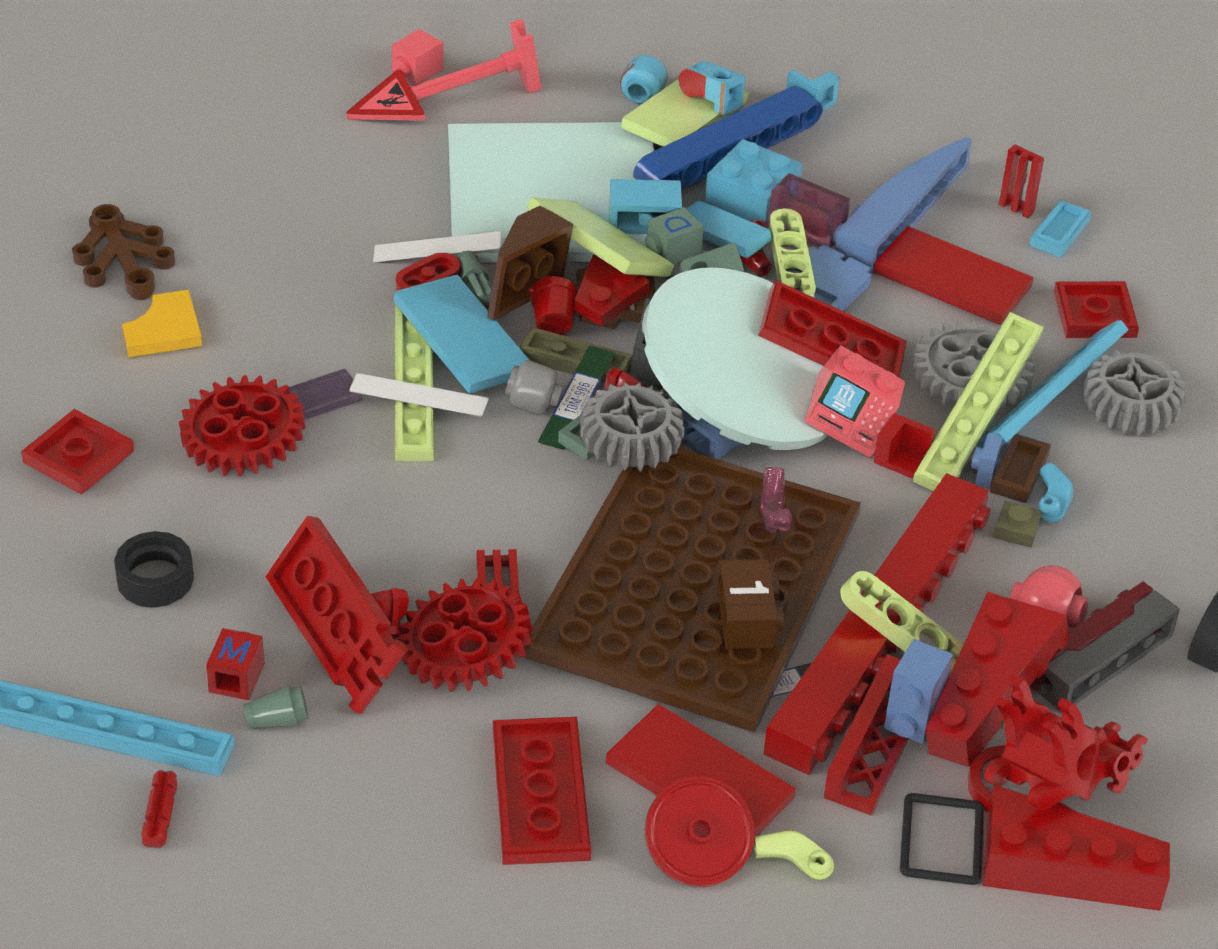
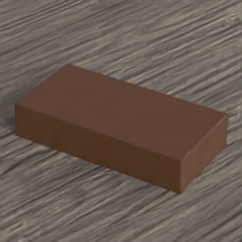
(1020, 468)

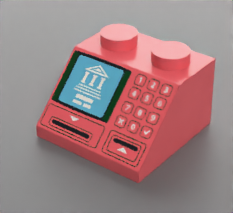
(853, 400)

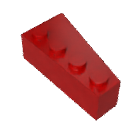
(1003, 641)
(1071, 855)

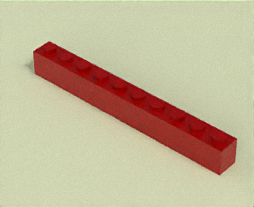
(853, 654)

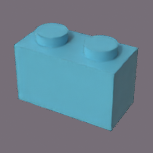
(639, 200)

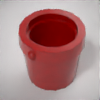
(553, 304)

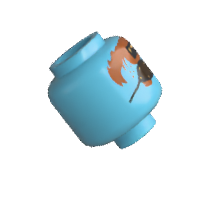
(643, 78)

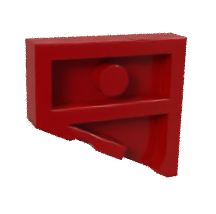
(607, 291)

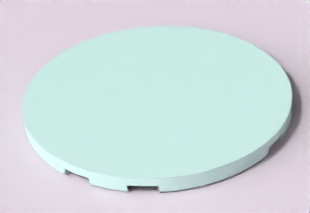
(716, 366)

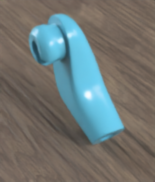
(1058, 495)

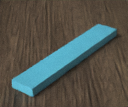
(1056, 382)
(114, 728)

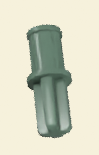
(475, 276)

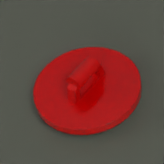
(699, 831)

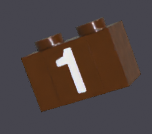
(748, 604)

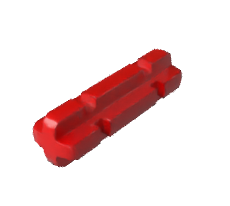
(159, 809)

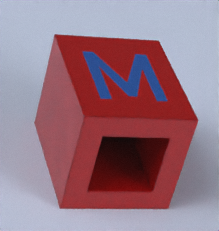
(235, 664)

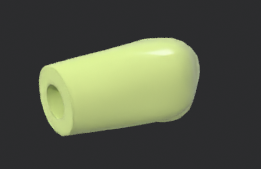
(797, 849)

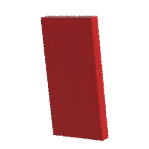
(953, 275)
(819, 330)
(670, 748)
(540, 791)

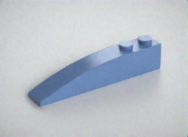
(900, 203)

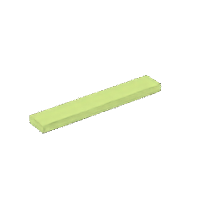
(415, 366)
(979, 401)

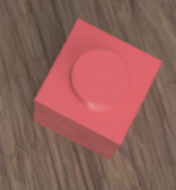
(418, 56)

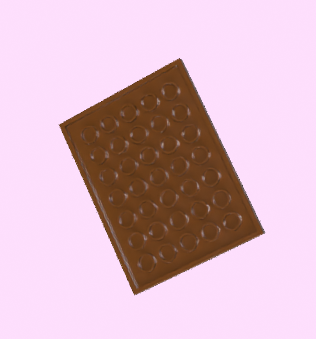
(644, 584)

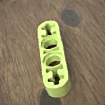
(794, 259)
(913, 620)

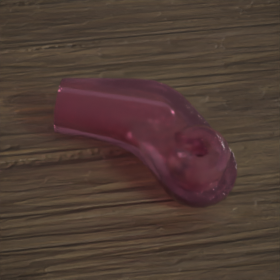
(773, 501)

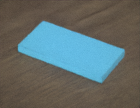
(461, 332)

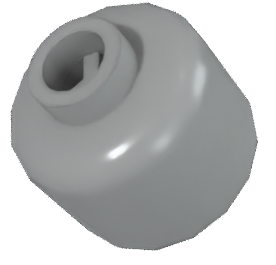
(533, 387)

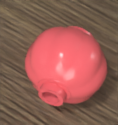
(1054, 590)

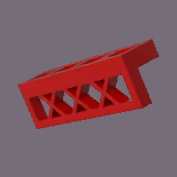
(858, 743)

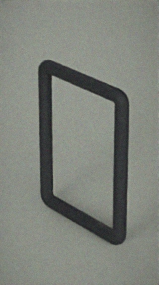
(906, 834)

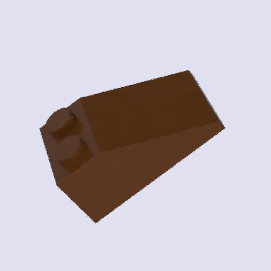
(532, 250)

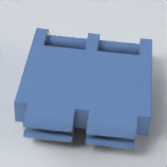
(835, 280)

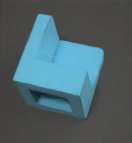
(821, 88)

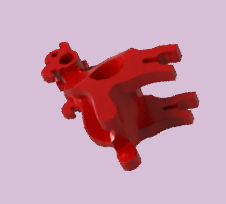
(1058, 752)

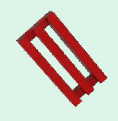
(1015, 198)
(496, 561)

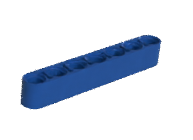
(761, 123)

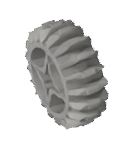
(1134, 392)
(632, 426)

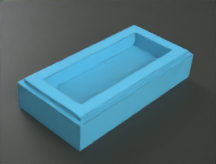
(1060, 228)

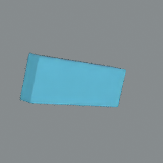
(726, 228)

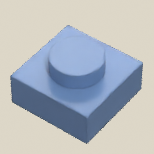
(986, 460)

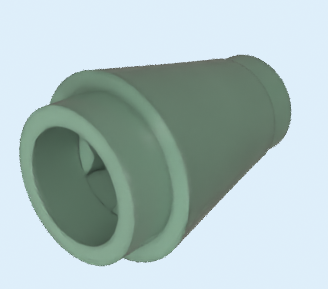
(278, 708)

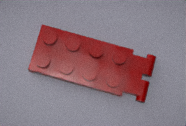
(335, 612)

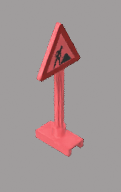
(399, 101)

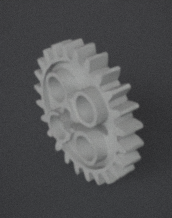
(951, 357)

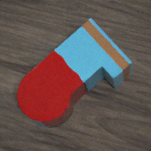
(714, 84)

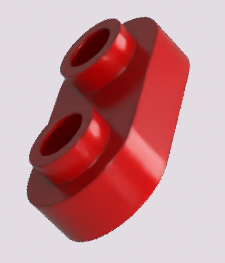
(427, 270)

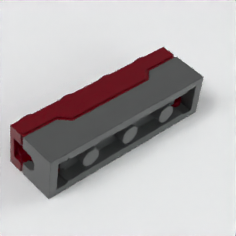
(1108, 644)

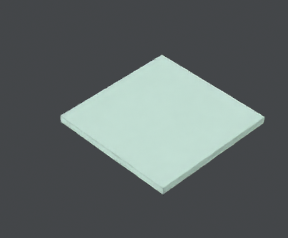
(505, 164)

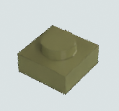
(1017, 524)

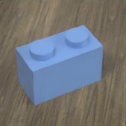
(916, 689)

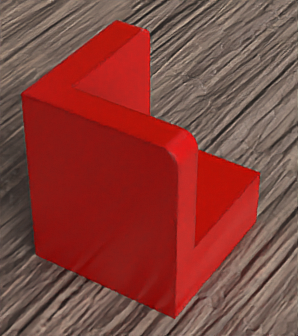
(903, 445)

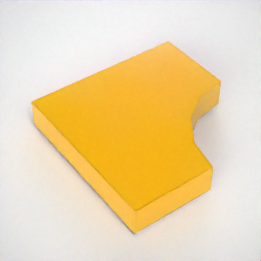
(165, 327)

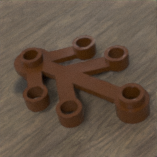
(110, 222)

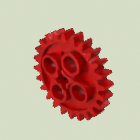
(242, 425)
(465, 634)

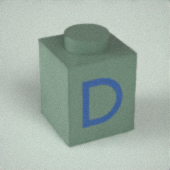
(675, 235)

